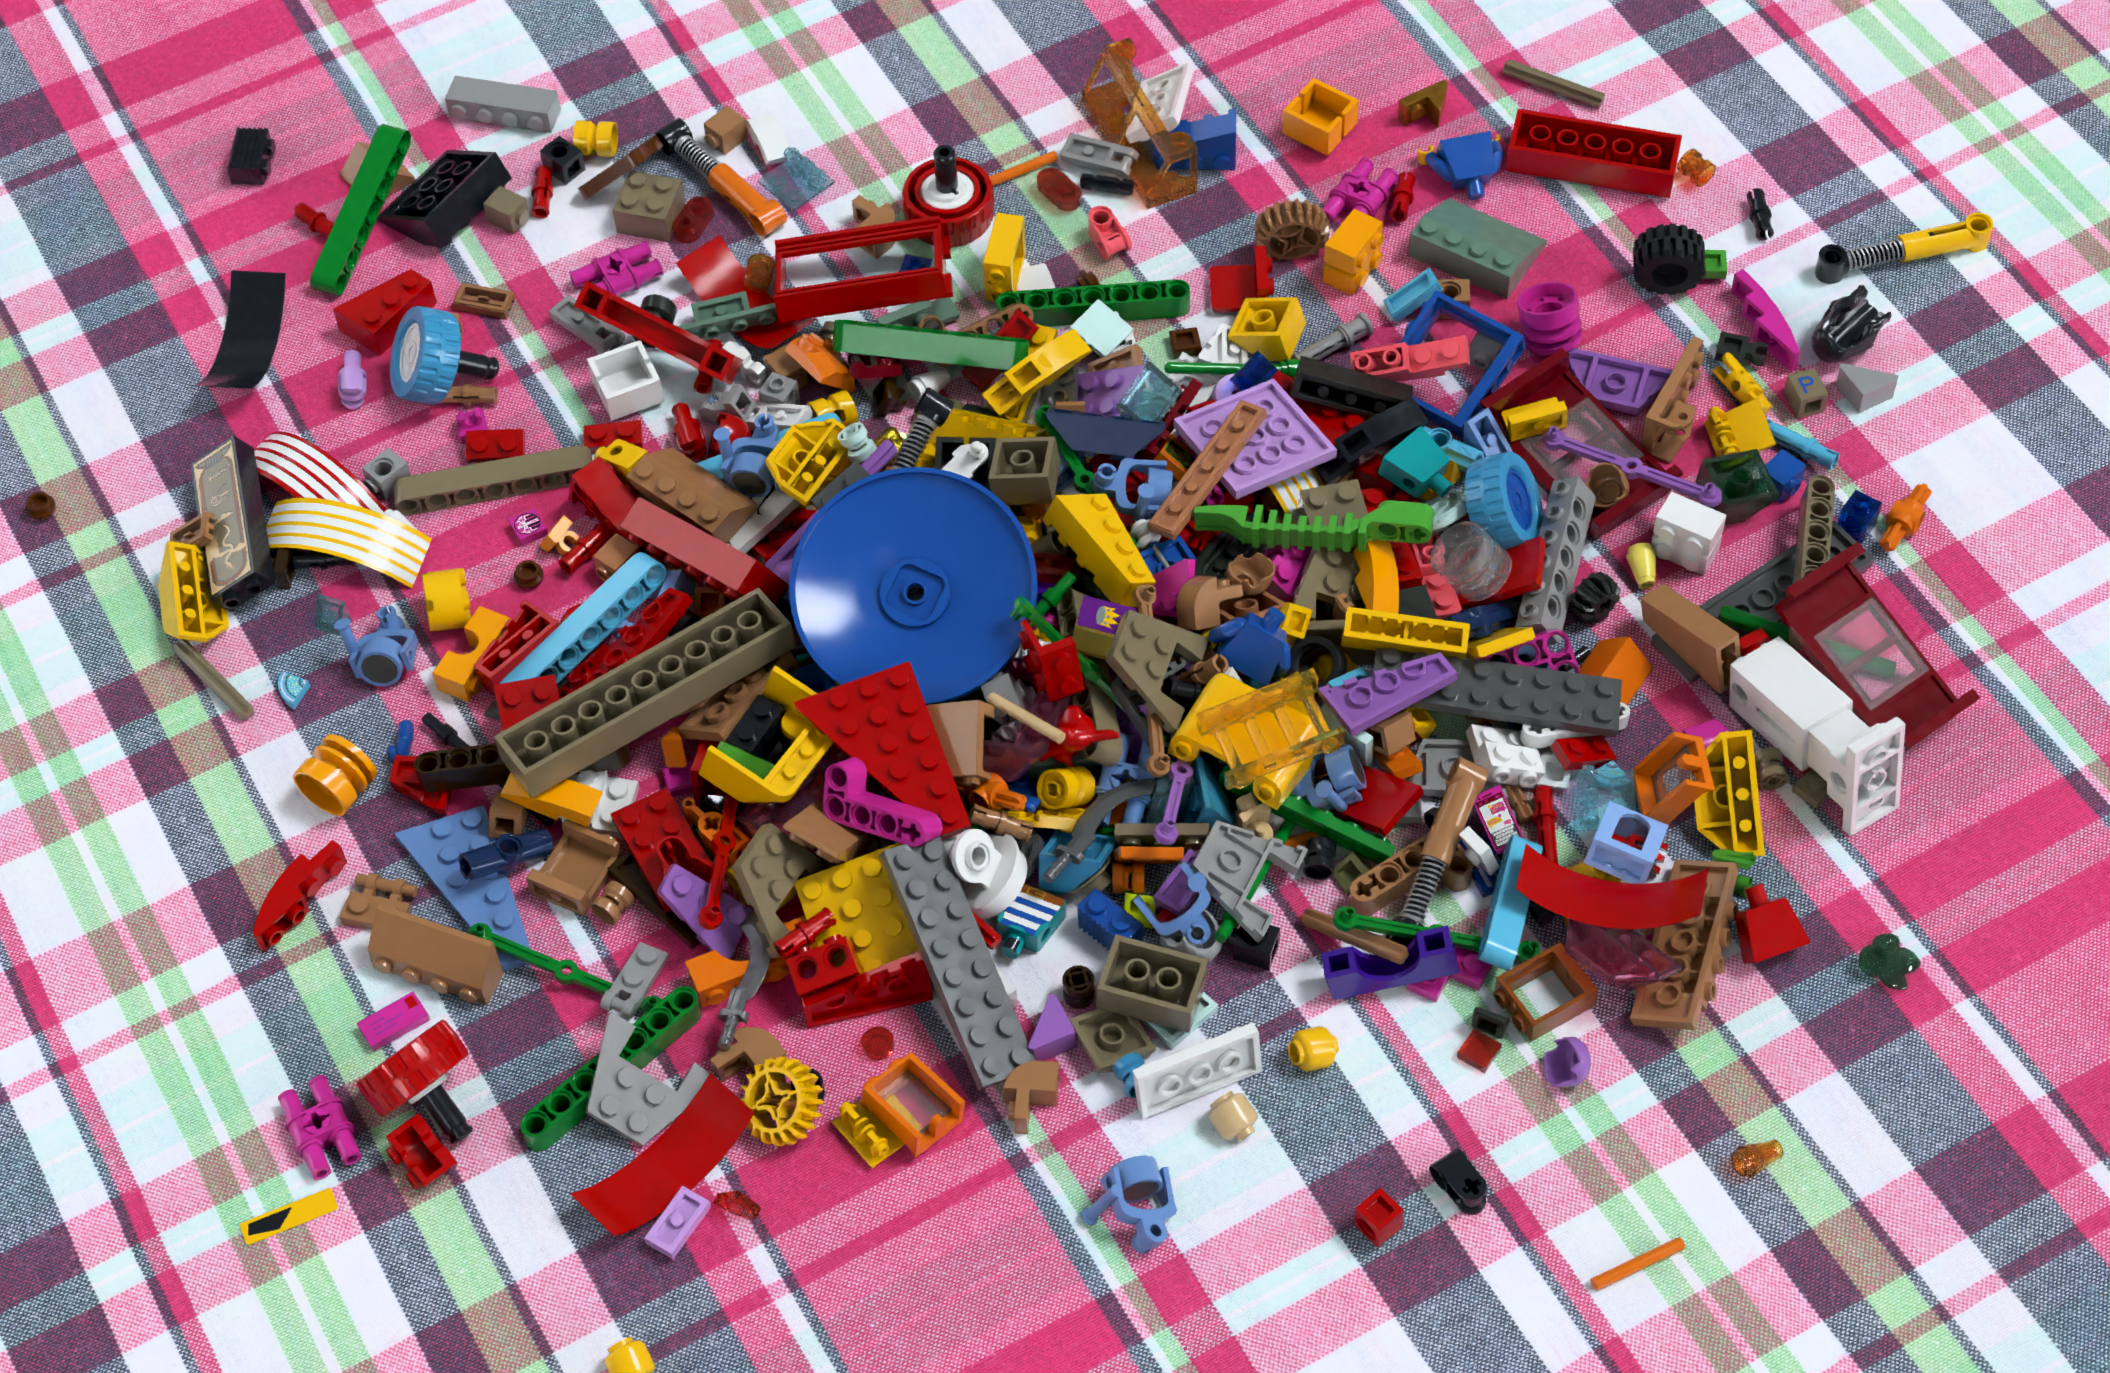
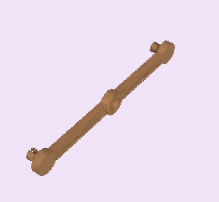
(1158, 762)

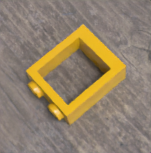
(1004, 255)

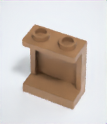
(962, 737)
(575, 869)

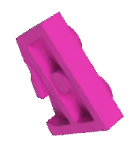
(1168, 586)

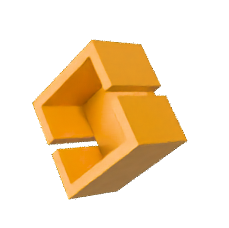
(1320, 116)
(1353, 252)

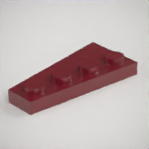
(1183, 402)

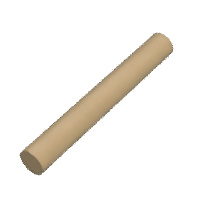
(1026, 717)

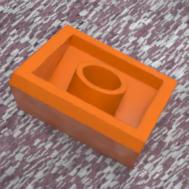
(1619, 660)

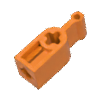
(709, 825)

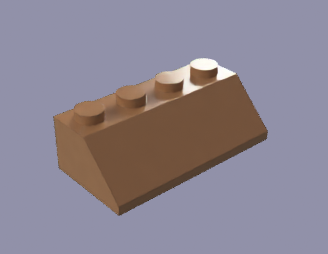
(691, 493)
(434, 955)

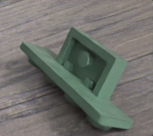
(728, 314)
(910, 315)

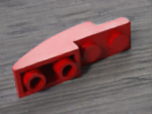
(287, 898)

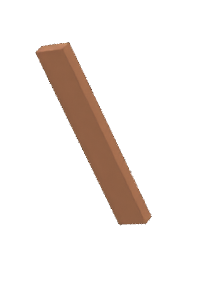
(1207, 470)

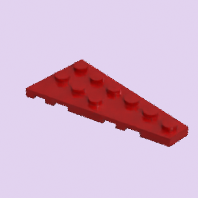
(649, 631)

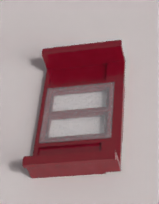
(1587, 423)
(1866, 650)

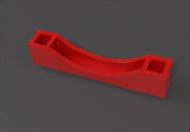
(658, 332)

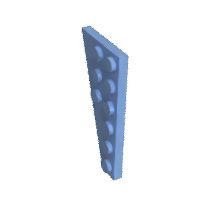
(482, 900)

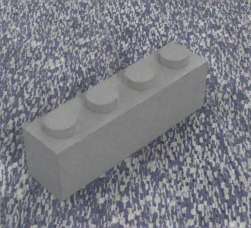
(503, 103)

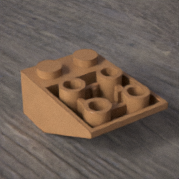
(830, 839)

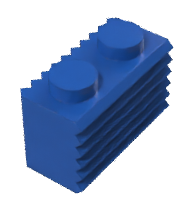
(1105, 918)

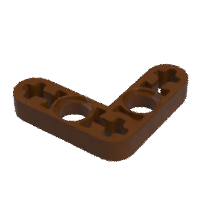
(621, 167)

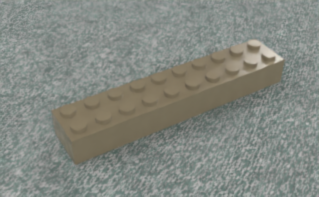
(645, 692)

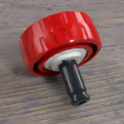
(953, 190)
(417, 1075)

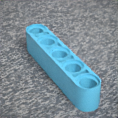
(1507, 909)

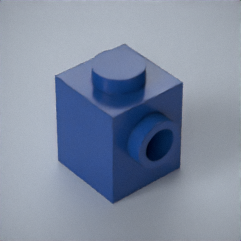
(1786, 473)

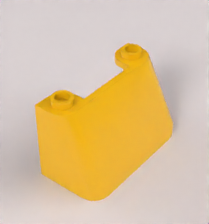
(1269, 789)

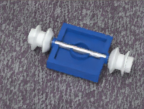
(1158, 555)

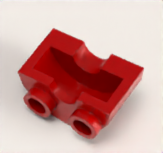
(419, 1152)

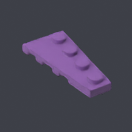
(1377, 697)

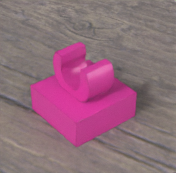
(470, 421)

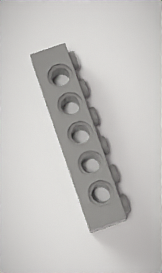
(1565, 533)

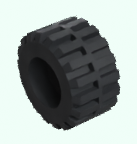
(1669, 259)

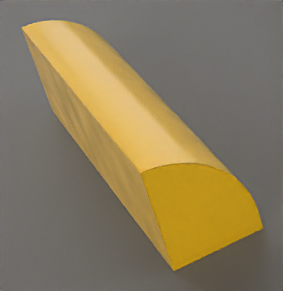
(1406, 633)

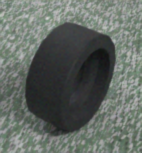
(1304, 645)

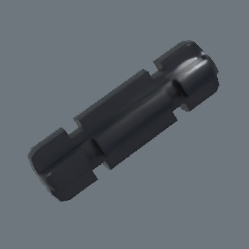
(1107, 184)

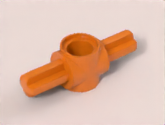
(1905, 517)
(993, 794)

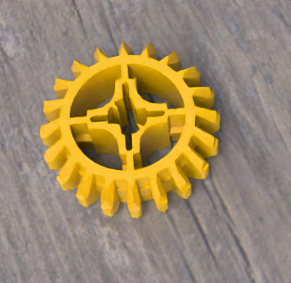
(794, 1111)

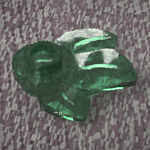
(1888, 961)

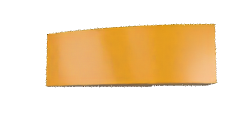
(1378, 576)
(565, 799)

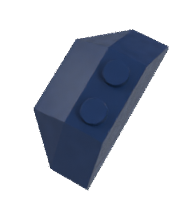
(1104, 433)

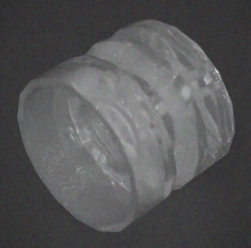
(1471, 561)

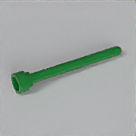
(1287, 367)

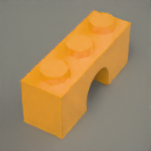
(456, 671)

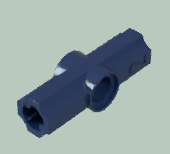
(1484, 619)
(505, 854)

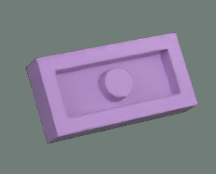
(677, 1222)

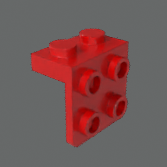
(1236, 282)
(1054, 664)

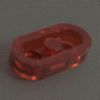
(1062, 193)
(695, 214)

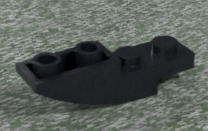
(1372, 437)

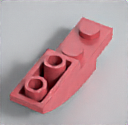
(1413, 362)
(1440, 591)

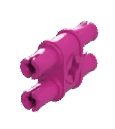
(1358, 192)
(616, 270)
(303, 1127)

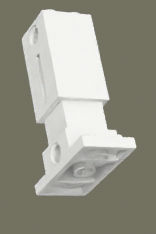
(1818, 730)

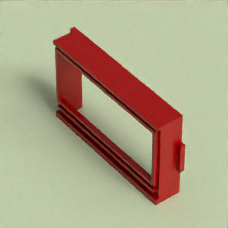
(867, 291)

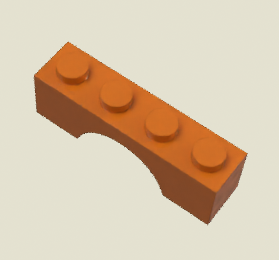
(716, 975)

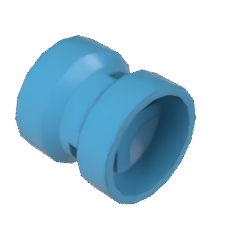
(1123, 1071)

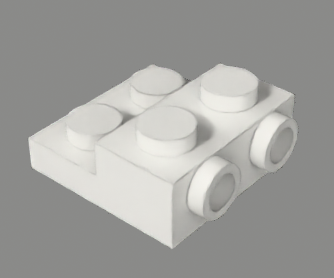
(1505, 756)
(616, 795)

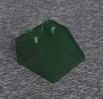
(1743, 484)

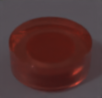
(877, 1043)

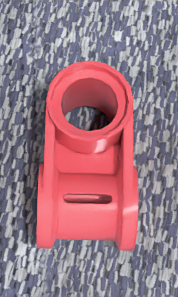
(1107, 232)

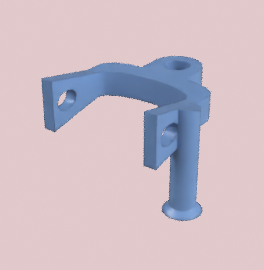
(1189, 919)

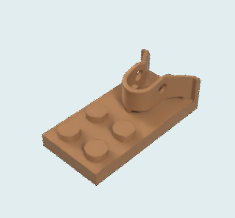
(1671, 407)
(727, 706)

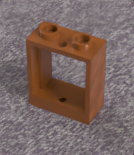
(1569, 974)

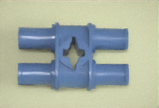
(1114, 776)

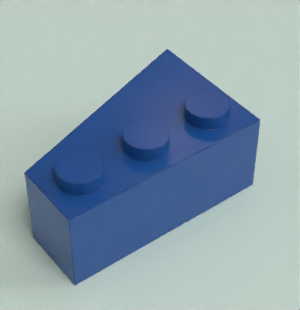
(1214, 142)

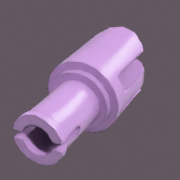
(352, 380)

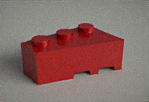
(378, 312)
(602, 494)
(515, 644)

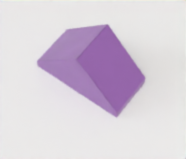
(1053, 1032)

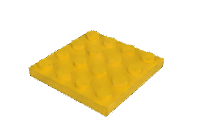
(863, 907)

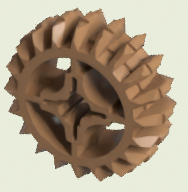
(1292, 229)

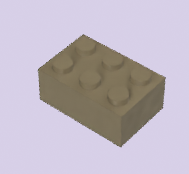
(1152, 983)

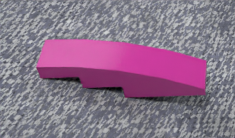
(1767, 319)

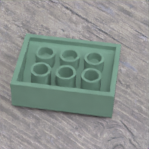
(1474, 247)

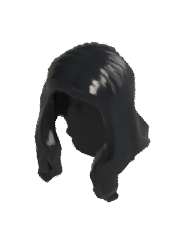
(1847, 327)

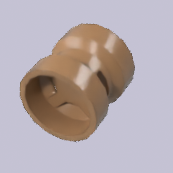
(613, 901)

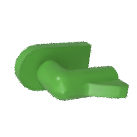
(1743, 861)

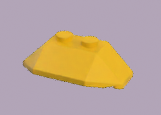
(806, 458)
(185, 596)
(1732, 811)

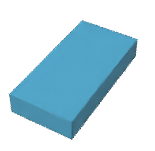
(1412, 295)

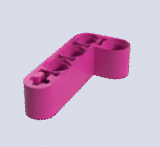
(1542, 652)
(851, 805)

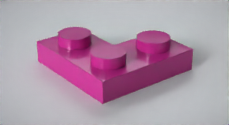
(1472, 973)

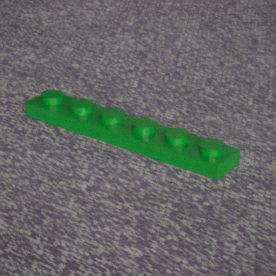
(1324, 824)

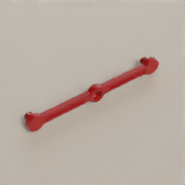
(710, 914)

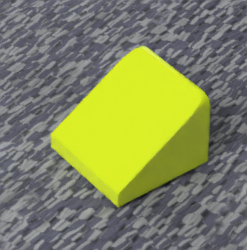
(1133, 910)

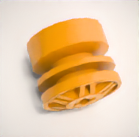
(335, 775)

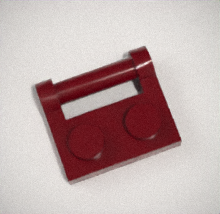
(873, 366)

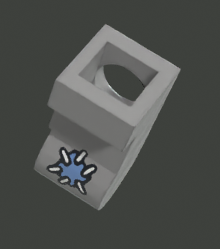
(727, 402)

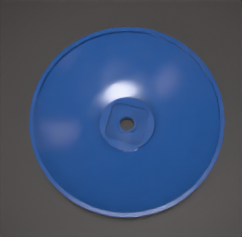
(903, 534)

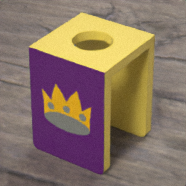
(1097, 626)

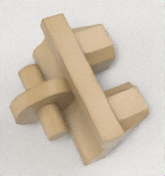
(1253, 816)

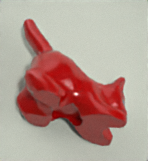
(1079, 734)

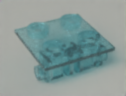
(796, 180)
(1594, 790)

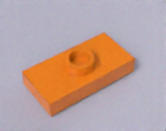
(1399, 764)

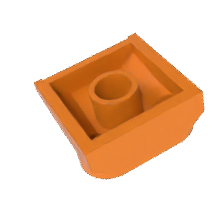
(821, 361)

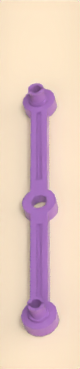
(1708, 495)
(1166, 832)

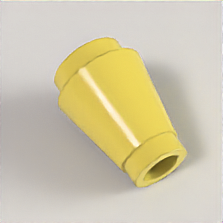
(1643, 564)

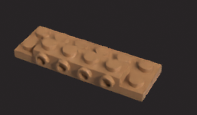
(1695, 946)

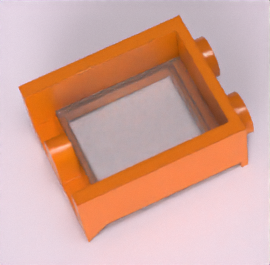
(1672, 777)
(913, 1103)

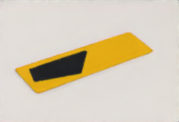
(288, 1216)

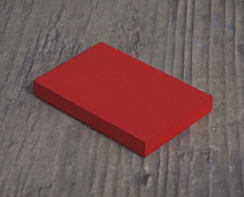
(1524, 575)
(1383, 802)

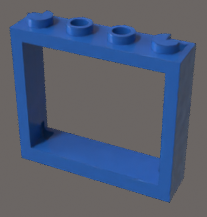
(1512, 350)

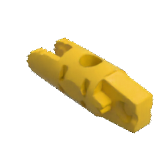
(1740, 382)

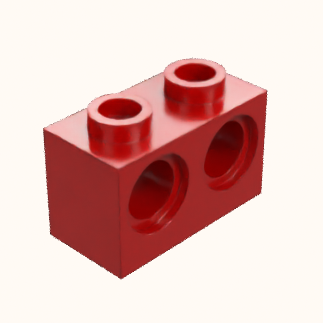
(826, 973)

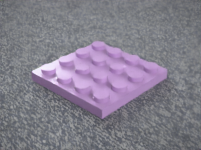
(1277, 450)

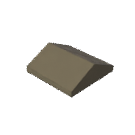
(1110, 1036)

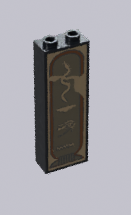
(239, 556)

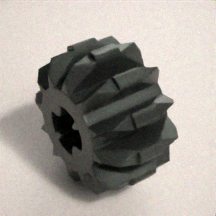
(1595, 597)

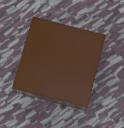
(1185, 341)

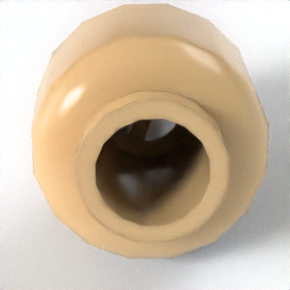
(1233, 1116)

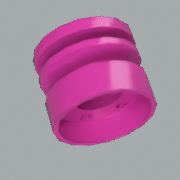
(1550, 317)

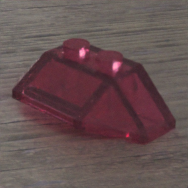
(1618, 955)

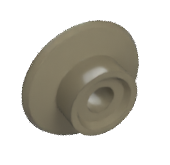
(1098, 880)

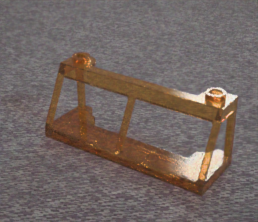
(1105, 108)

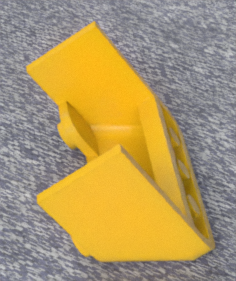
(792, 768)

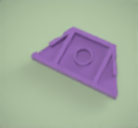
(1617, 381)
(1105, 388)

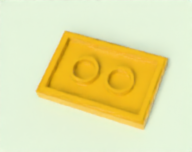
(1499, 641)

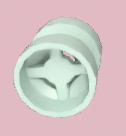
(856, 441)

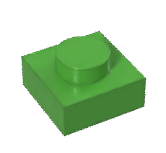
(1715, 264)

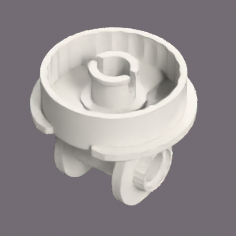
(987, 869)

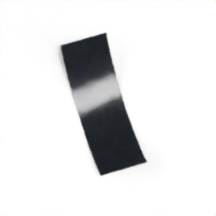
(249, 331)

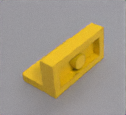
(1534, 418)

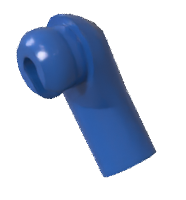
(405, 740)

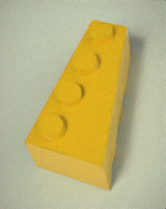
(972, 424)
(1101, 542)

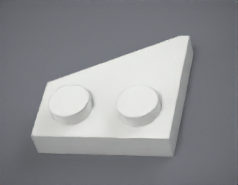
(1221, 349)

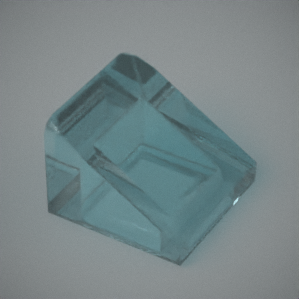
(328, 612)

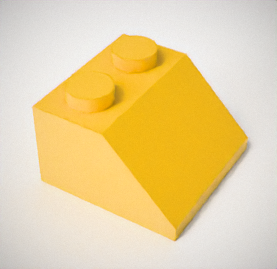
(1269, 326)

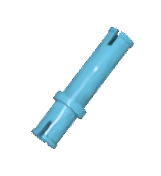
(1804, 446)

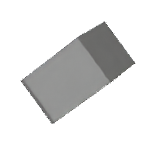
(1865, 386)

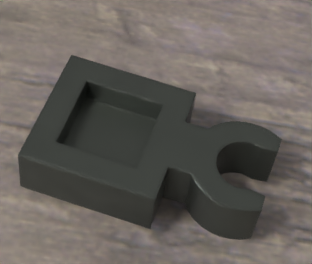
(1741, 349)

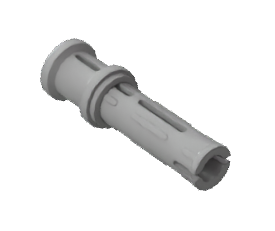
(1344, 336)

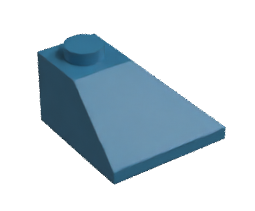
(1208, 798)
(1073, 874)

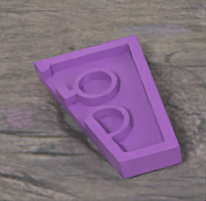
(687, 896)

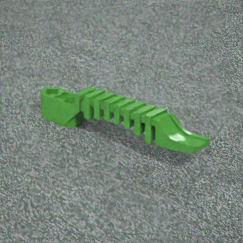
(1389, 522)

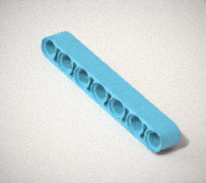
(592, 620)

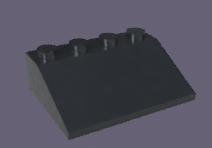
(446, 196)

